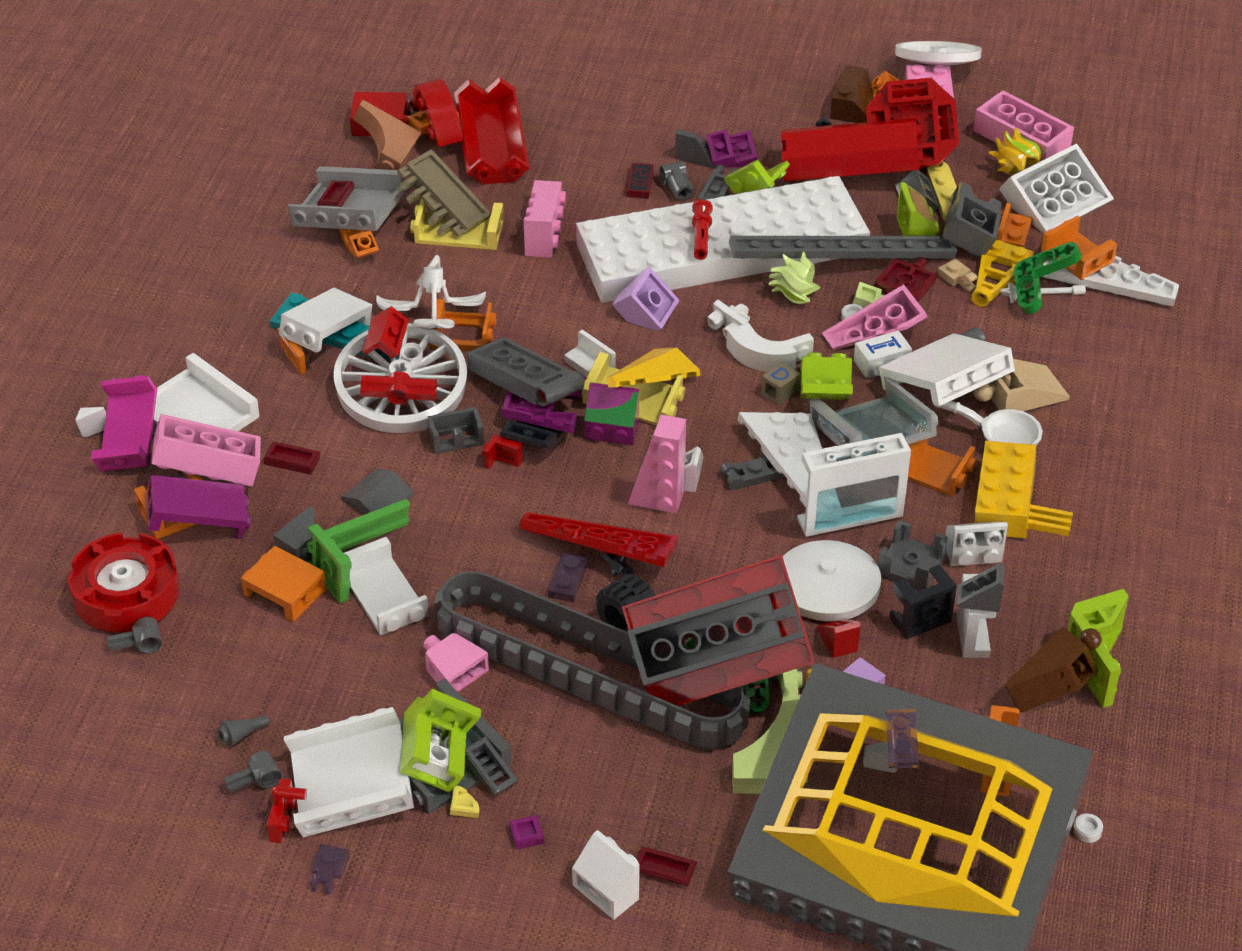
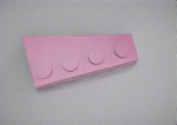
(543, 218)
(663, 468)

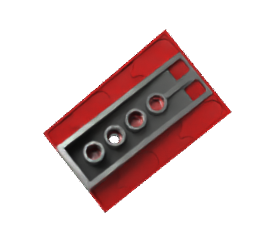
(741, 626)

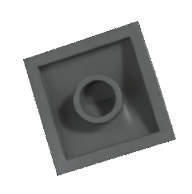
(377, 491)

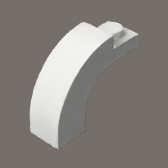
(766, 354)

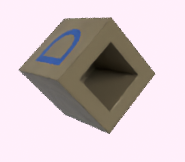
(780, 383)

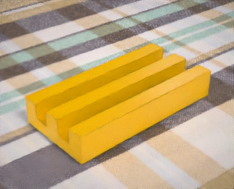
(1049, 520)

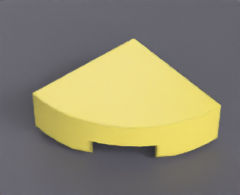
(463, 803)

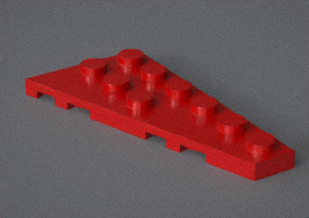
(626, 542)

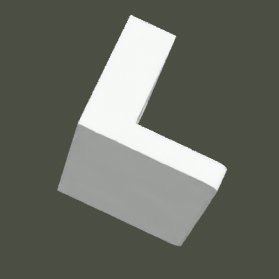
(585, 354)

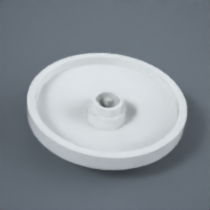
(938, 52)
(832, 579)

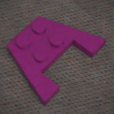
(522, 410)

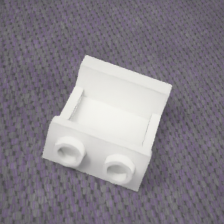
(974, 630)

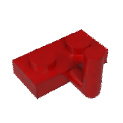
(284, 800)

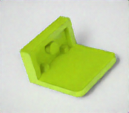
(754, 177)

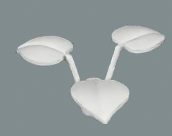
(432, 282)

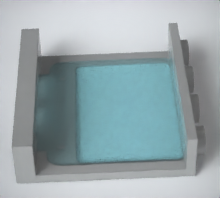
(877, 418)

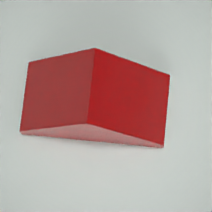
(840, 636)

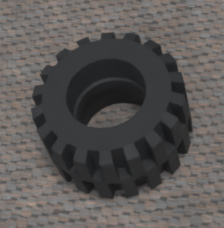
(619, 593)

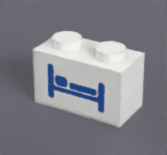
(878, 351)

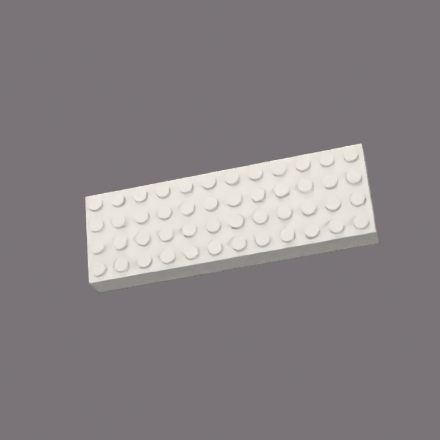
(663, 238)

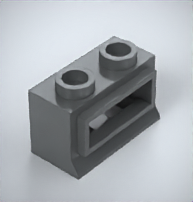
(456, 423)

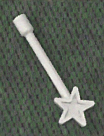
(1011, 292)

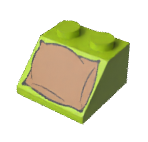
(914, 214)

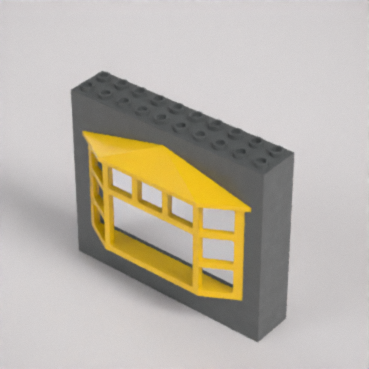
(885, 896)

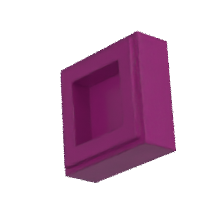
(526, 832)

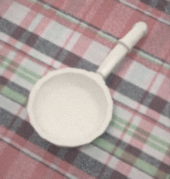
(1002, 425)

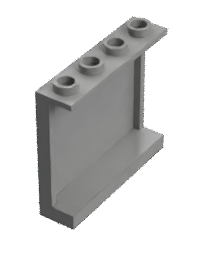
(366, 207)

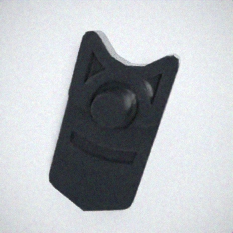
(618, 565)

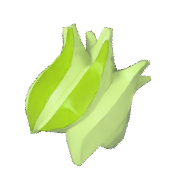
(794, 279)

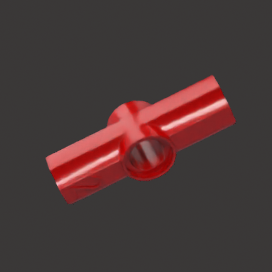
(398, 387)

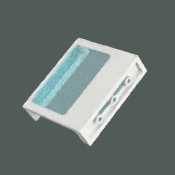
(855, 484)

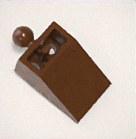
(1055, 669)

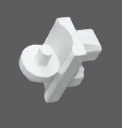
(727, 316)

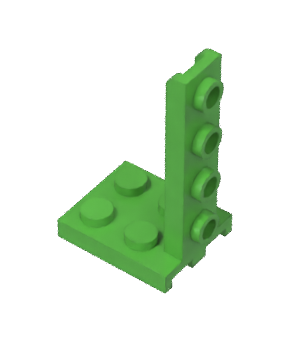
(329, 543)

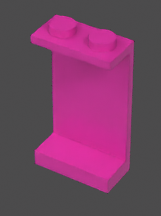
(127, 424)

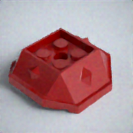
(929, 105)

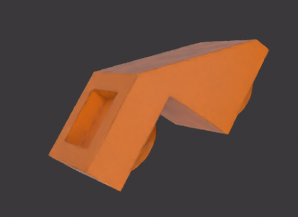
(359, 242)

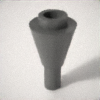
(235, 730)

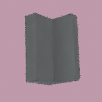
(922, 185)

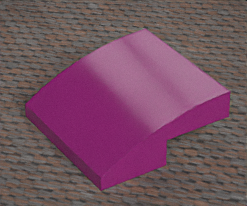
(731, 150)

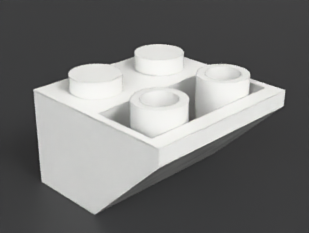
(976, 543)
(607, 875)

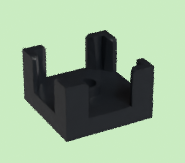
(924, 608)

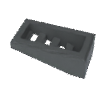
(485, 746)

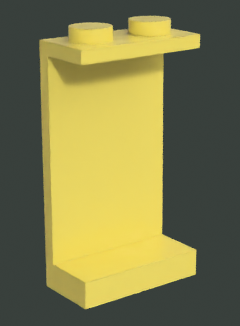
(481, 237)
(654, 397)

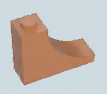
(393, 137)

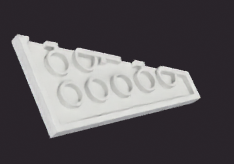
(1124, 280)
(783, 441)

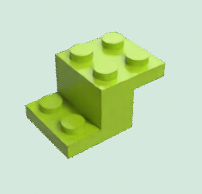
(826, 377)

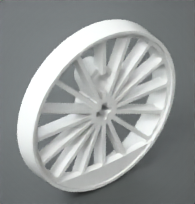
(414, 367)

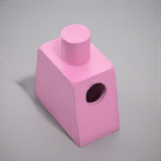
(455, 660)

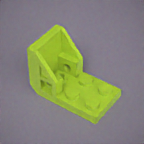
(1106, 616)

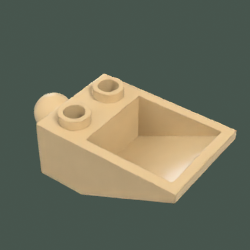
(1023, 389)

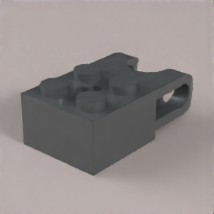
(971, 221)

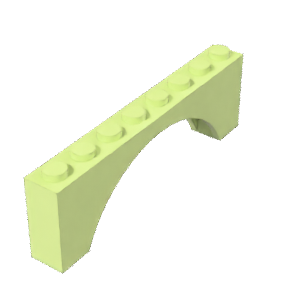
(753, 763)

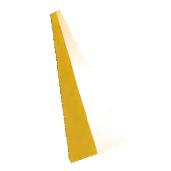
(655, 366)

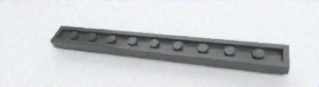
(841, 247)

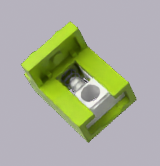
(436, 739)

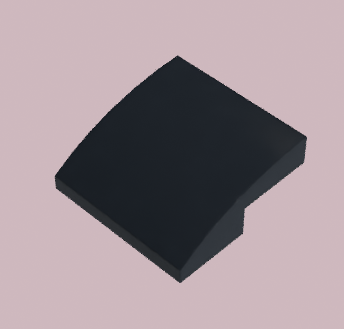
(533, 434)

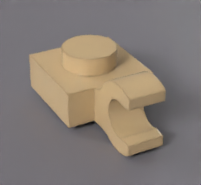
(957, 273)

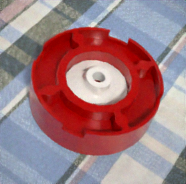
(122, 581)

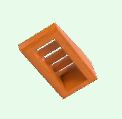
(294, 352)

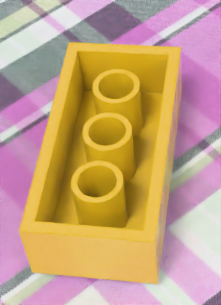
(1006, 485)

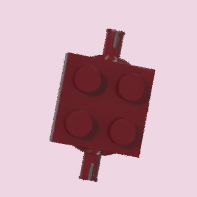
(912, 275)

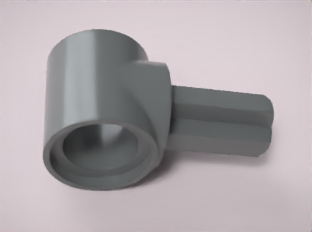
(144, 636)
(260, 771)

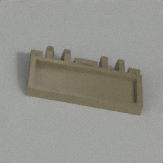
(442, 190)

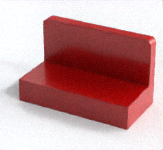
(386, 332)

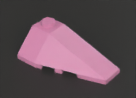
(886, 315)

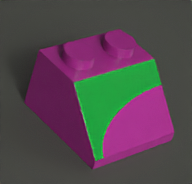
(612, 414)

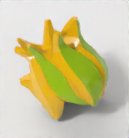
(1016, 153)

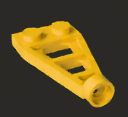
(1003, 254)

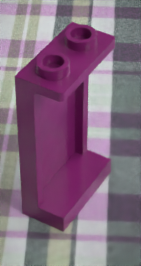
(196, 503)

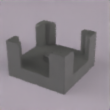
(911, 558)

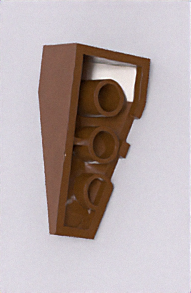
(851, 95)

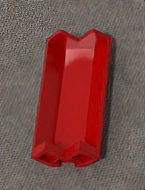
(491, 132)
(851, 149)

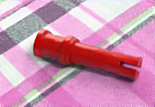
(701, 222)

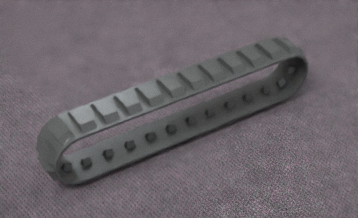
(571, 677)

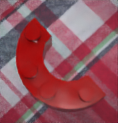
(440, 111)

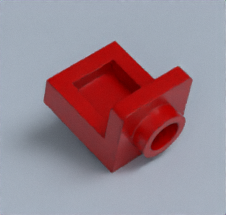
(503, 450)

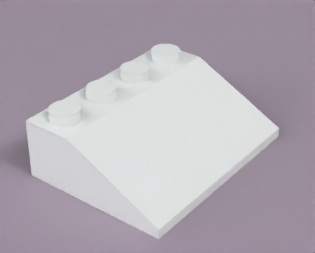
(1056, 189)

